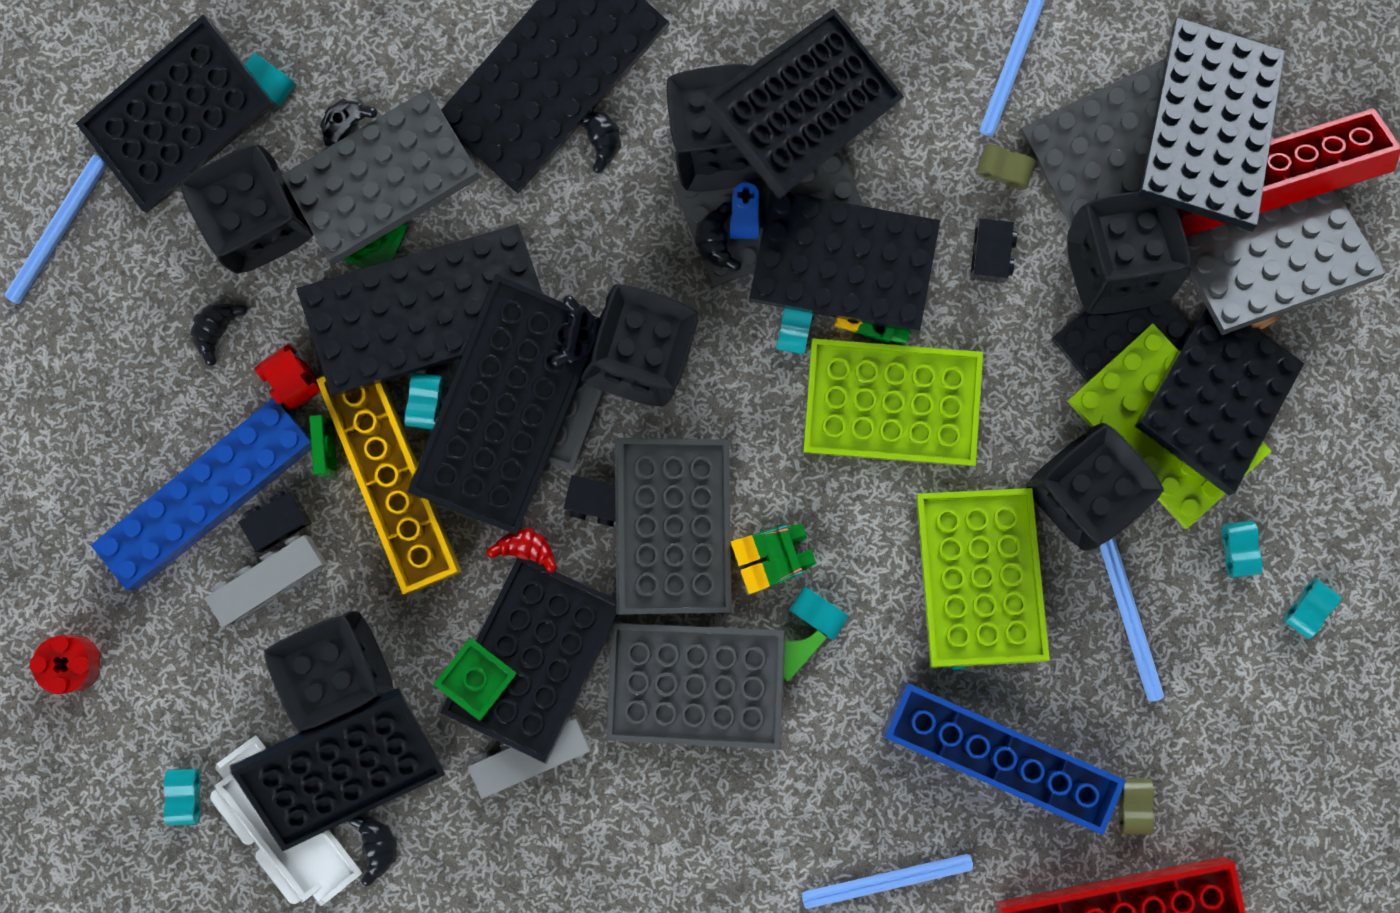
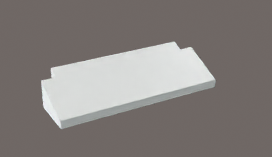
(308, 869)

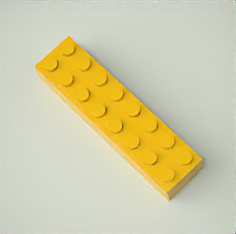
(384, 469)

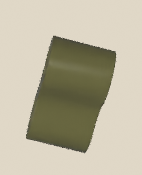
(1005, 167)
(1136, 807)

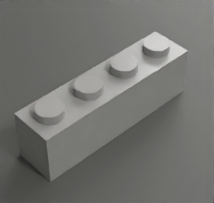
(266, 580)
(511, 766)

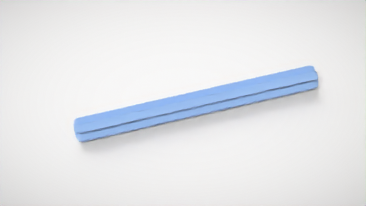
(1011, 67)
(56, 229)
(1131, 620)
(887, 881)

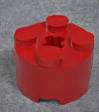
(289, 377)
(50, 669)

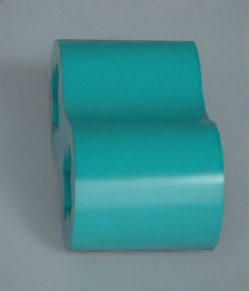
(272, 80)
(794, 331)
(423, 400)
(1241, 549)
(1312, 608)
(819, 613)
(182, 797)

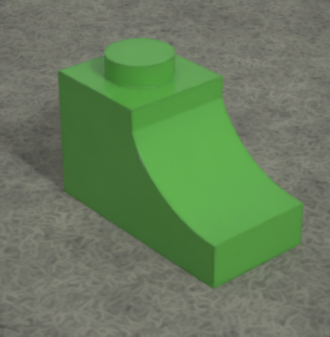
(799, 652)

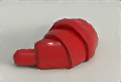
(527, 546)

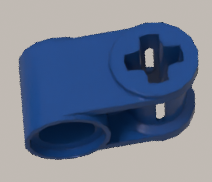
(745, 217)

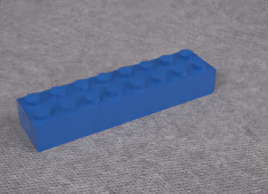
(203, 495)
(1003, 758)

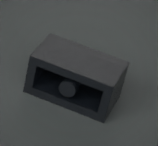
(993, 250)
(591, 499)
(274, 521)

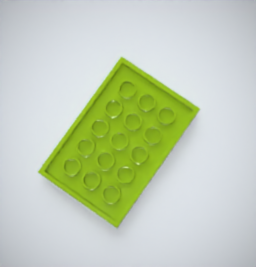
(1118, 399)
(893, 402)
(982, 578)

